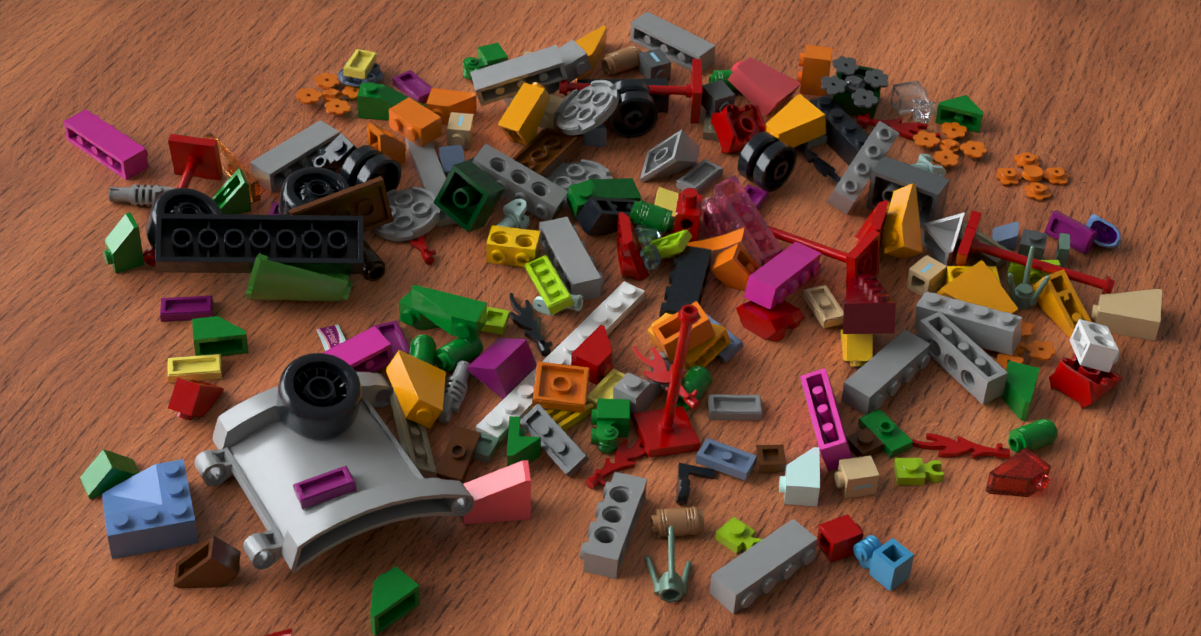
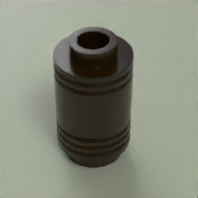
(373, 265)

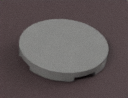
(587, 108)
(577, 172)
(412, 214)

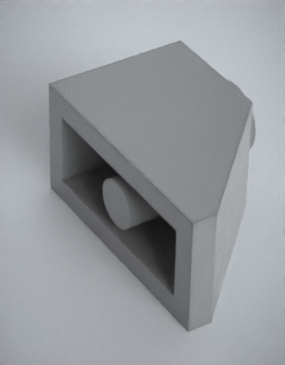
(638, 390)

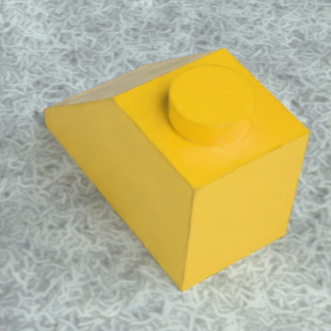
(857, 348)

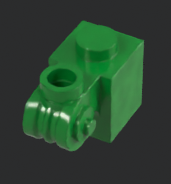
(487, 56)
(611, 422)

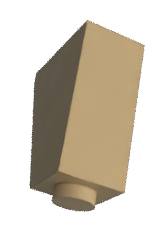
(1130, 313)

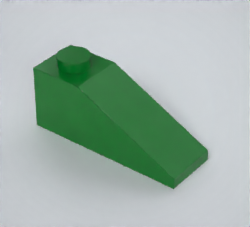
(376, 100)
(609, 188)
(452, 313)

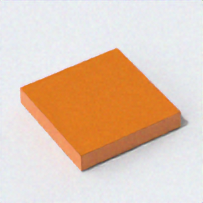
(561, 386)

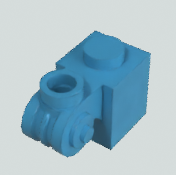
(887, 563)

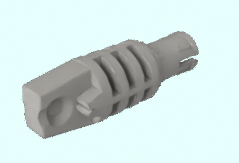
(137, 194)
(454, 391)

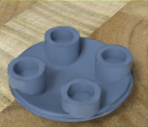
(373, 76)

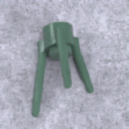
(1023, 294)
(670, 585)

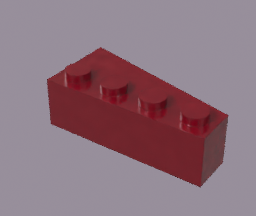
(868, 307)

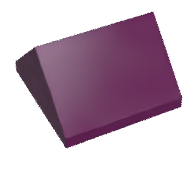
(504, 365)

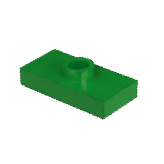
(887, 431)

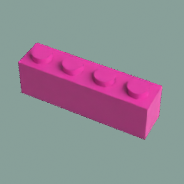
(106, 144)
(783, 275)
(365, 351)
(826, 418)

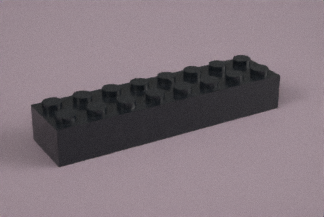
(234, 240)

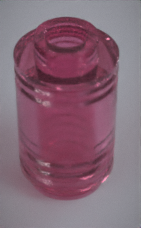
(713, 218)

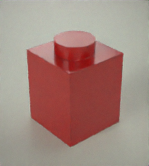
(838, 537)

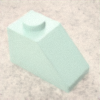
(802, 480)

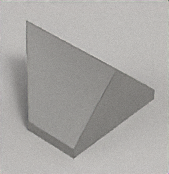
(943, 237)

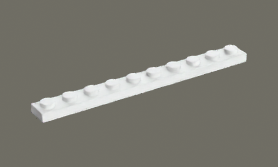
(520, 399)

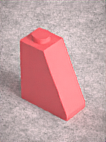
(762, 84)
(501, 495)

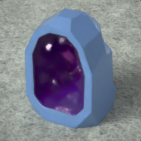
(1108, 234)

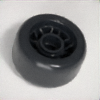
(307, 186)
(179, 202)
(318, 396)

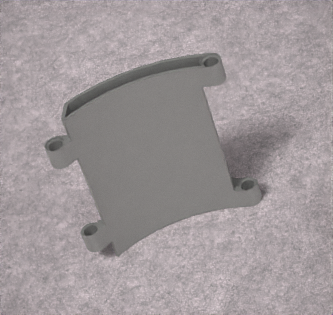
(272, 458)

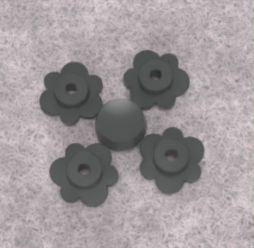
(854, 84)

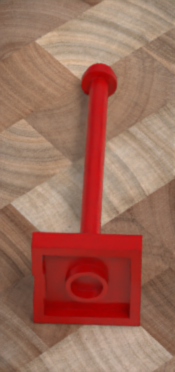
(692, 91)
(191, 158)
(971, 244)
(859, 261)
(669, 429)

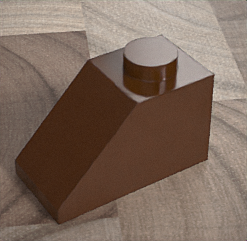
(208, 565)

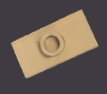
(824, 306)

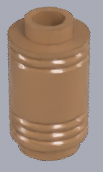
(621, 60)
(684, 520)

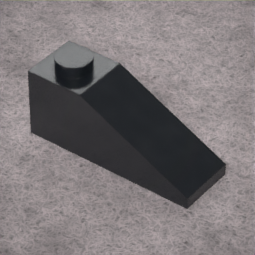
(600, 214)

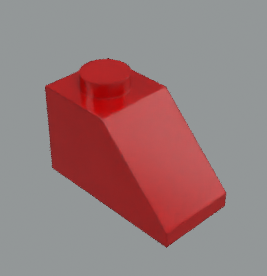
(594, 354)
(193, 397)

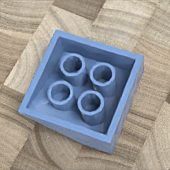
(150, 511)

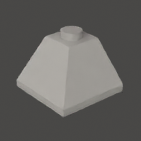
(670, 157)

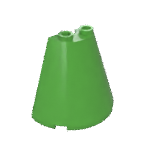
(287, 283)

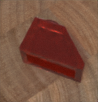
(1019, 475)

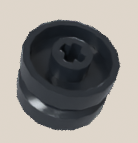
(635, 110)
(767, 161)
(369, 163)

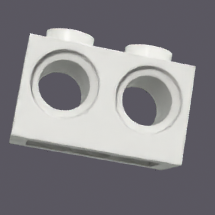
(1094, 346)

